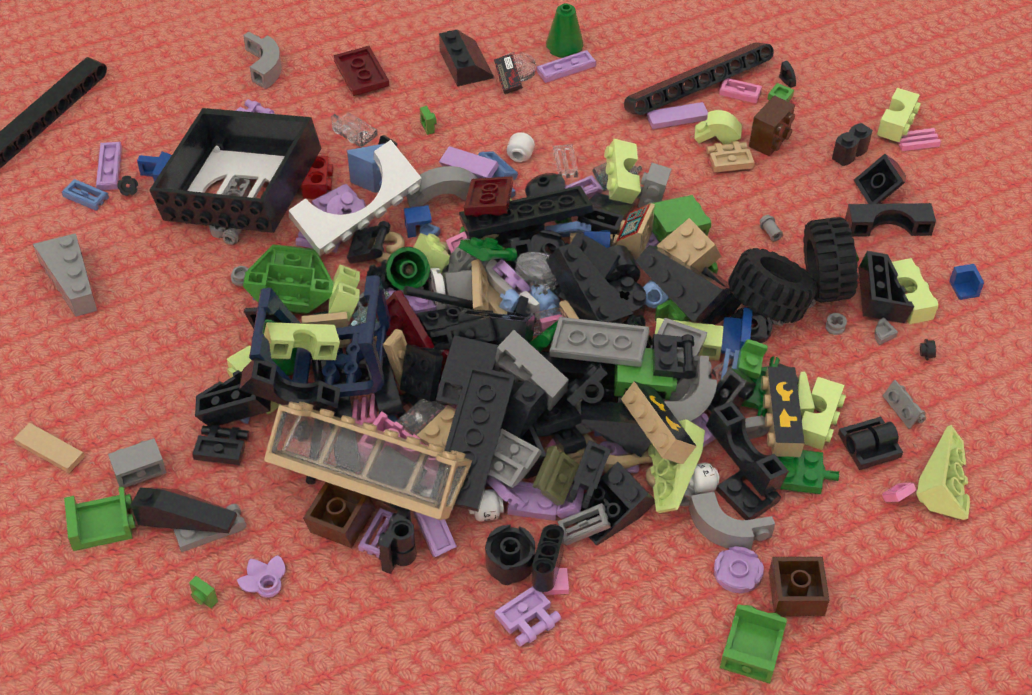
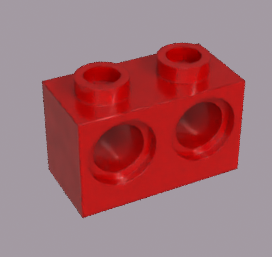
(317, 180)

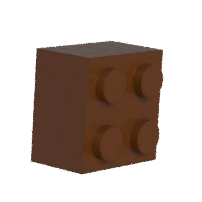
(772, 126)
(339, 514)
(798, 586)

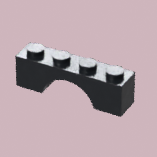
(915, 218)
(264, 381)
(729, 429)

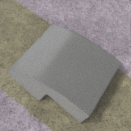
(512, 459)

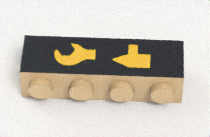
(783, 411)
(658, 423)

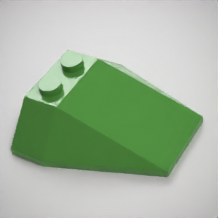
(293, 274)

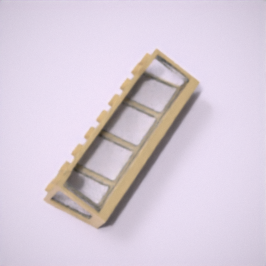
(367, 459)

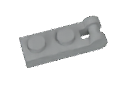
(190, 539)

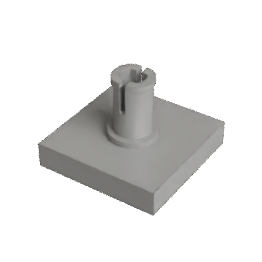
(675, 328)

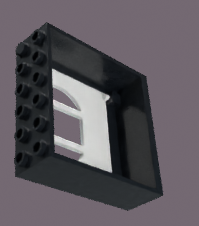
(232, 146)

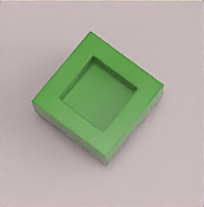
(782, 92)
(427, 120)
(203, 592)

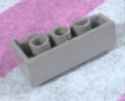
(66, 268)

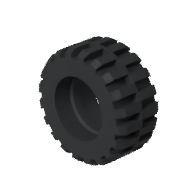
(831, 258)
(772, 285)

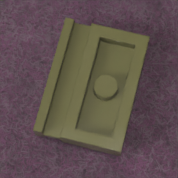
(556, 475)

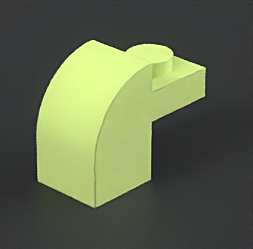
(719, 124)

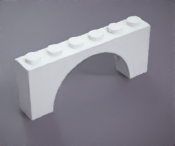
(327, 229)

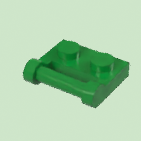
(487, 249)
(545, 338)

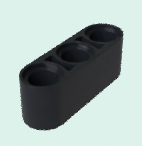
(388, 397)
(548, 558)

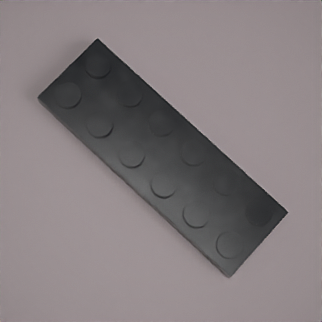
(529, 212)
(478, 428)

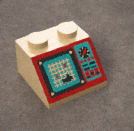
(636, 230)

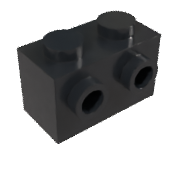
(438, 319)
(732, 387)

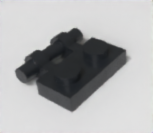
(220, 450)

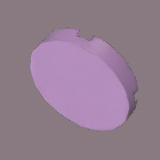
(738, 569)

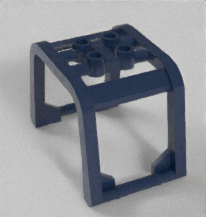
(361, 345)

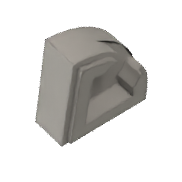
(884, 331)

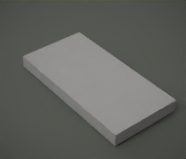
(599, 341)

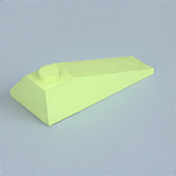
(673, 477)
(944, 479)

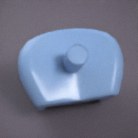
(509, 300)

